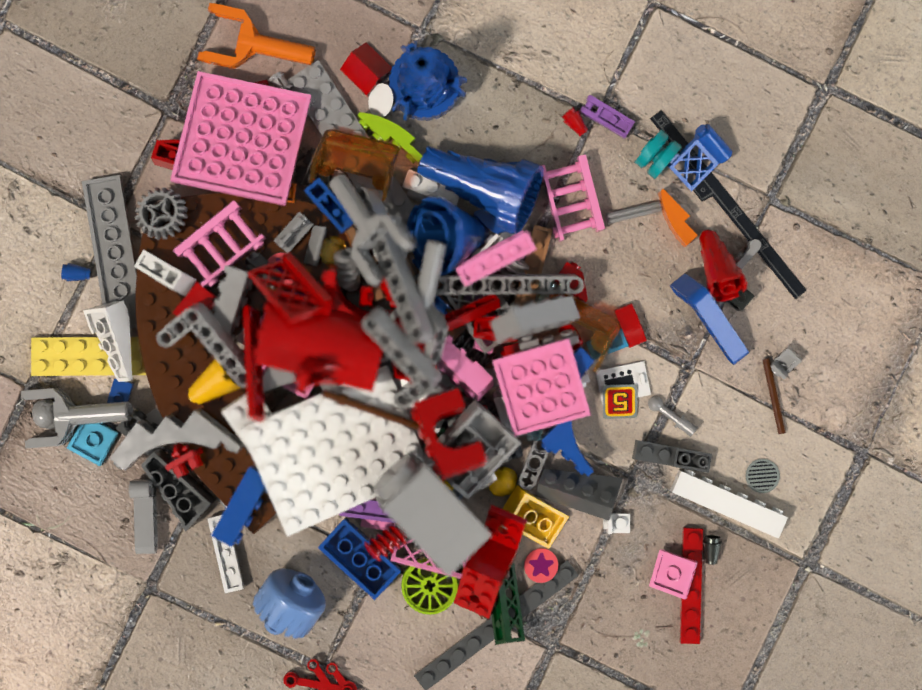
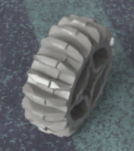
(166, 197)

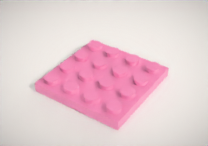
(541, 387)

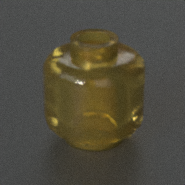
(329, 247)

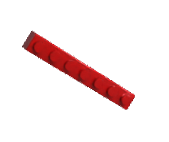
(472, 311)

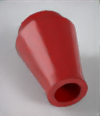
(574, 120)

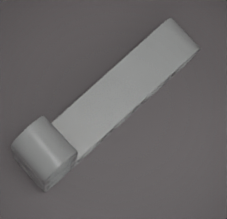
(209, 339)
(406, 355)

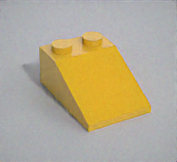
(543, 519)

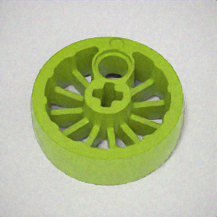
(427, 591)

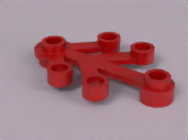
(324, 683)

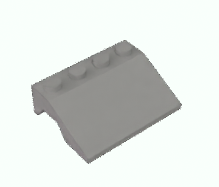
(476, 426)

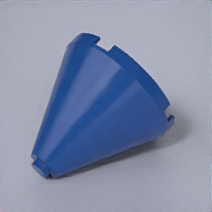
(445, 223)

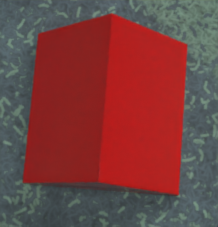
(365, 68)

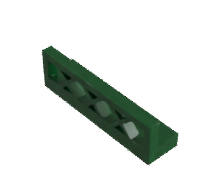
(501, 620)

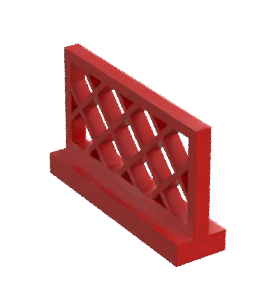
(303, 282)

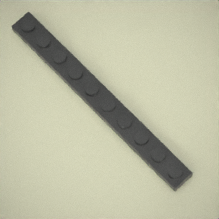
(484, 632)

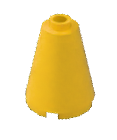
(212, 384)

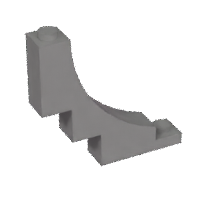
(198, 429)

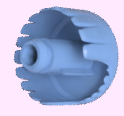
(290, 602)

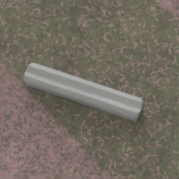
(633, 212)

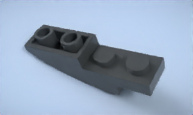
(672, 456)

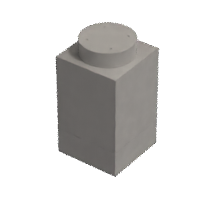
(429, 514)

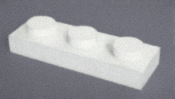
(427, 187)

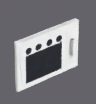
(625, 375)

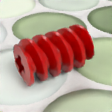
(386, 542)

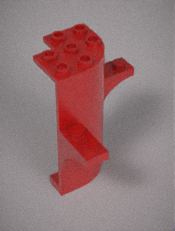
(320, 346)

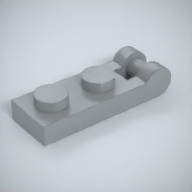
(752, 248)

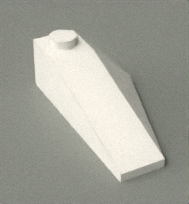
(113, 330)

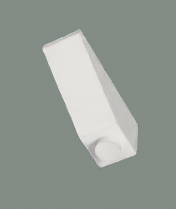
(165, 273)

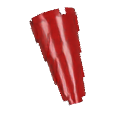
(721, 271)

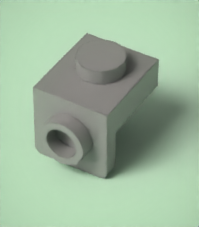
(785, 362)

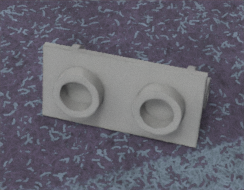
(293, 232)

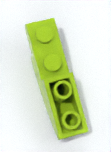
(385, 130)

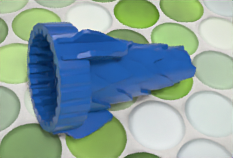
(425, 91)
(500, 190)

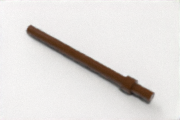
(342, 399)

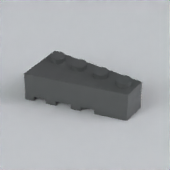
(584, 493)
(182, 494)

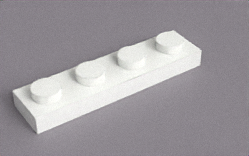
(227, 561)

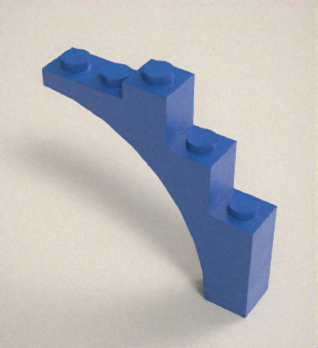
(562, 435)

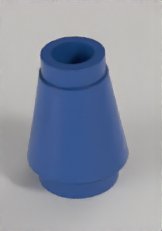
(73, 272)

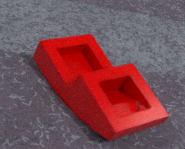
(630, 325)

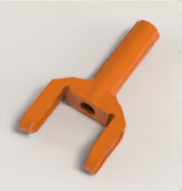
(251, 42)

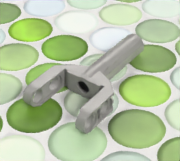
(370, 229)
(427, 289)
(69, 415)

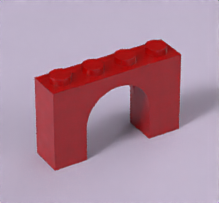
(446, 461)

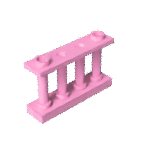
(590, 203)
(201, 237)
(495, 257)

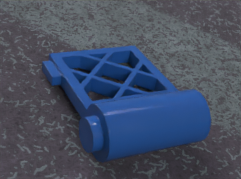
(711, 146)

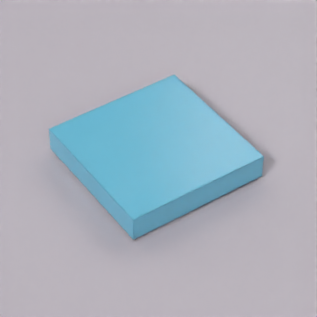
(93, 442)

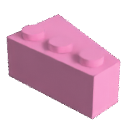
(464, 371)

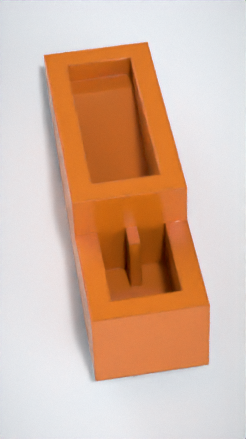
(675, 218)

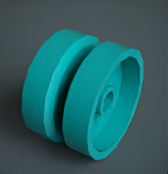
(657, 154)

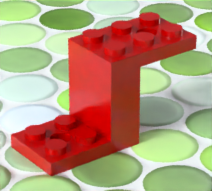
(490, 562)

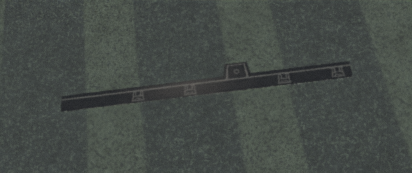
(713, 188)

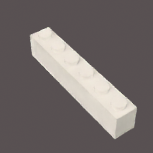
(729, 504)

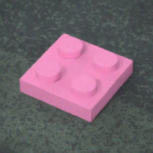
(673, 574)

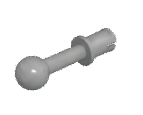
(656, 404)

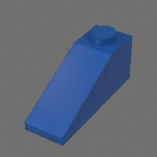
(329, 205)

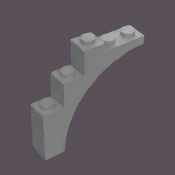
(525, 343)

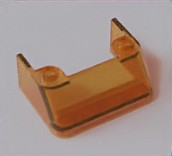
(356, 156)
(604, 326)

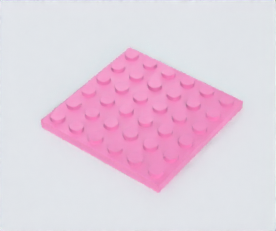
(241, 138)

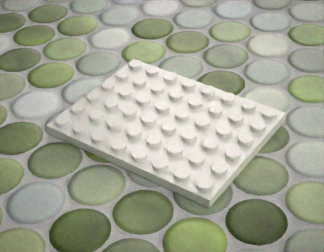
(329, 455)

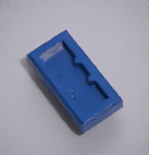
(120, 391)

